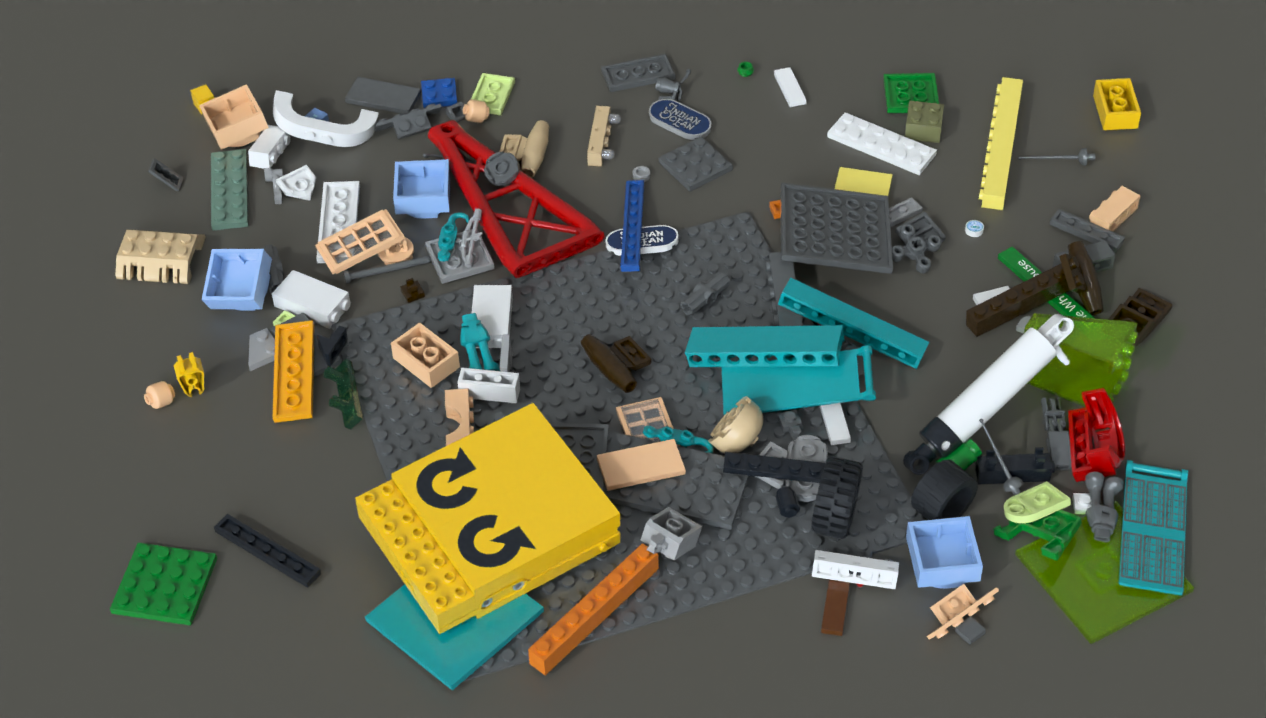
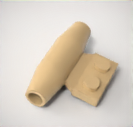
(530, 149)

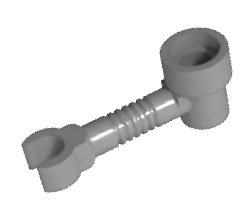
(272, 175)

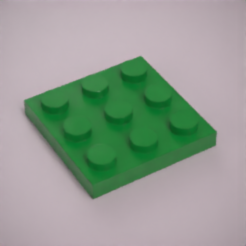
(909, 87)

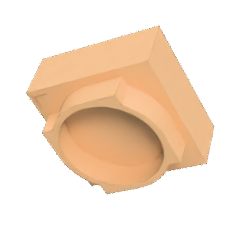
(234, 118)

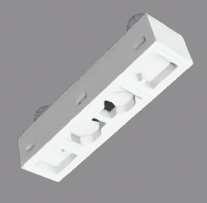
(855, 569)

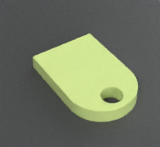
(1035, 503)

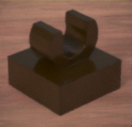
(412, 290)

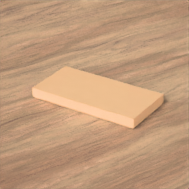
(641, 464)

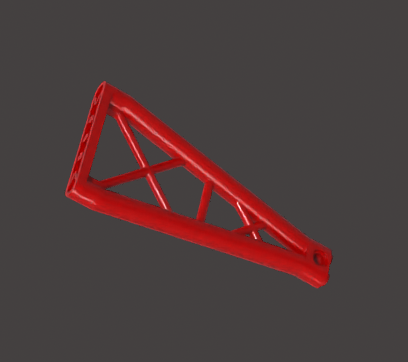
(450, 137)

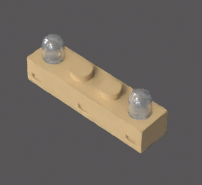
(598, 140)

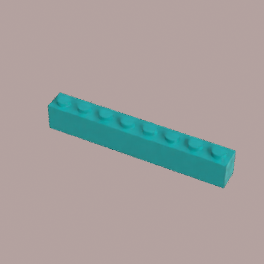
(856, 323)

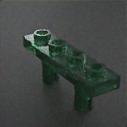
(348, 398)

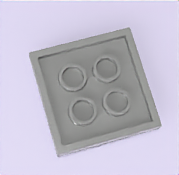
(454, 267)

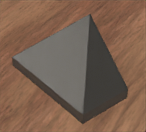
(165, 174)

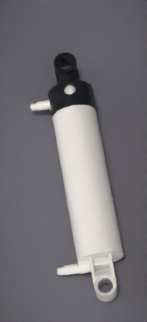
(990, 392)

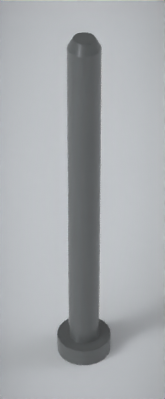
(386, 268)

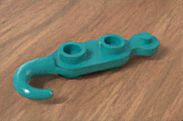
(448, 236)
(682, 437)

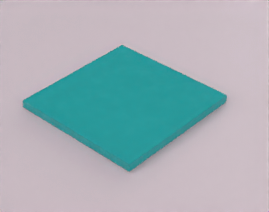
(459, 650)

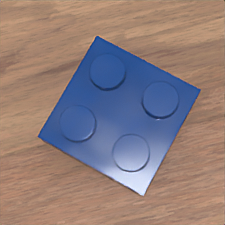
(439, 92)

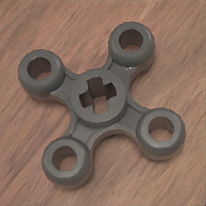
(915, 248)

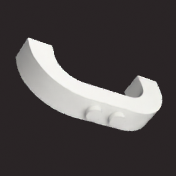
(320, 130)

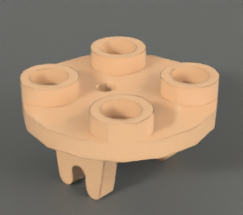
(397, 253)

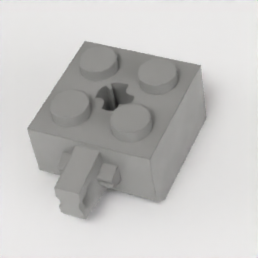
(670, 534)

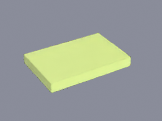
(494, 91)

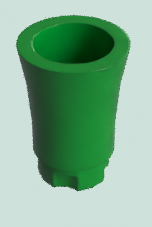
(964, 454)

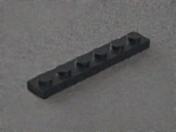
(773, 467)
(267, 550)

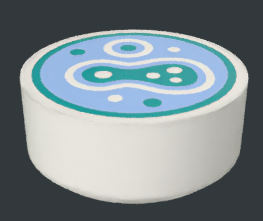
(974, 228)

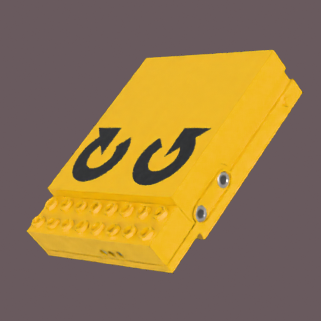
(489, 518)

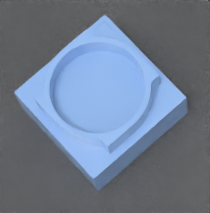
(422, 188)
(237, 279)
(944, 552)

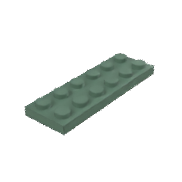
(229, 189)

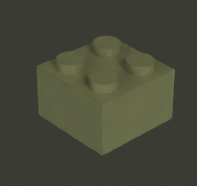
(924, 121)

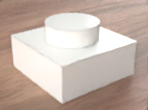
(1081, 502)

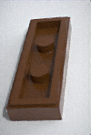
(835, 607)

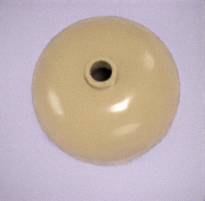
(738, 427)

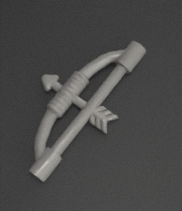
(466, 238)

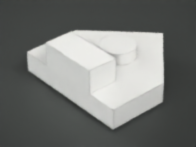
(298, 183)

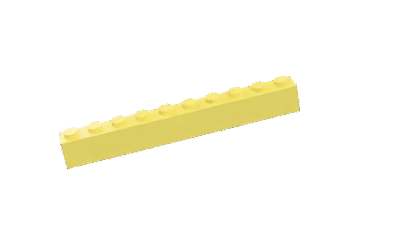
(1001, 144)

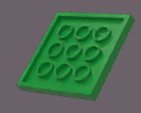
(163, 583)

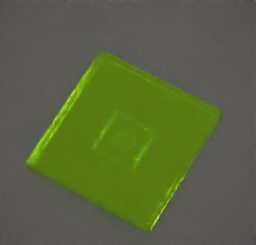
(1087, 582)

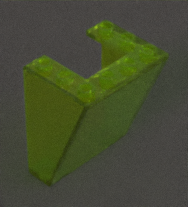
(1097, 356)

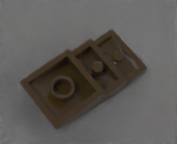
(1144, 310)

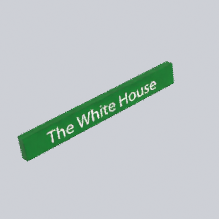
(1026, 270)

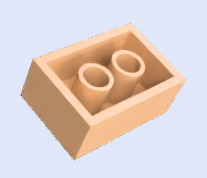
(425, 355)

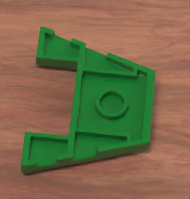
(1055, 528)

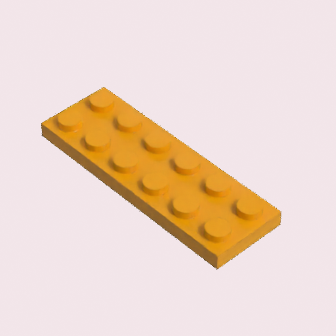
(293, 371)

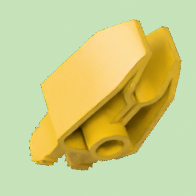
(190, 373)

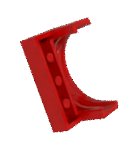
(1108, 444)

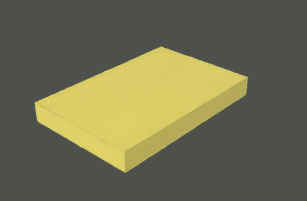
(863, 181)

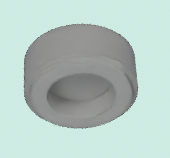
(641, 173)

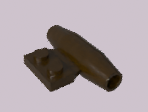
(1082, 277)
(616, 361)

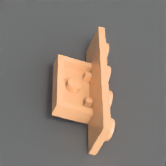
(955, 606)

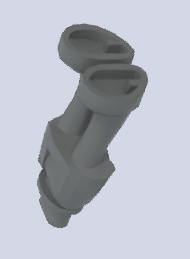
(1102, 517)

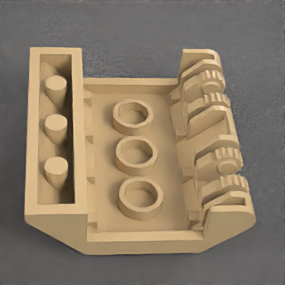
(156, 253)

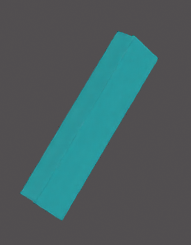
(764, 343)

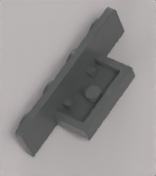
(411, 123)

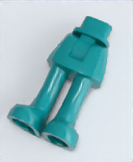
(475, 335)

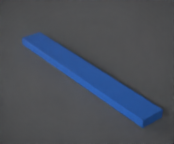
(632, 226)

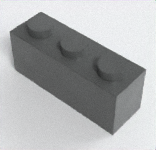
(1100, 254)

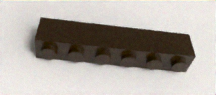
(1016, 301)

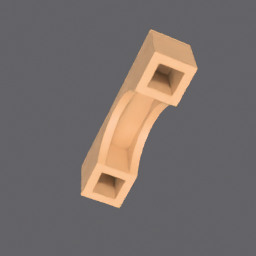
(458, 408)

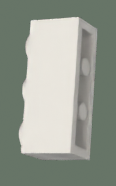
(268, 147)
(490, 384)

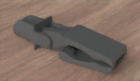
(1058, 441)

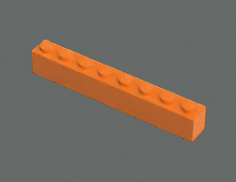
(593, 609)

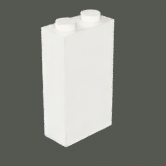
(312, 297)
(494, 310)

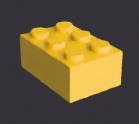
(1117, 104)

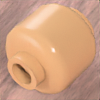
(476, 111)
(159, 394)

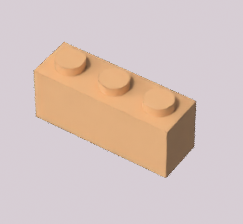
(1115, 209)

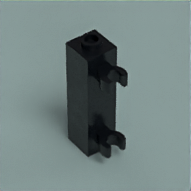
(1028, 467)

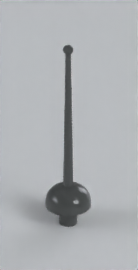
(1082, 157)
(1012, 483)

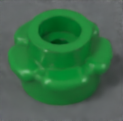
(745, 69)

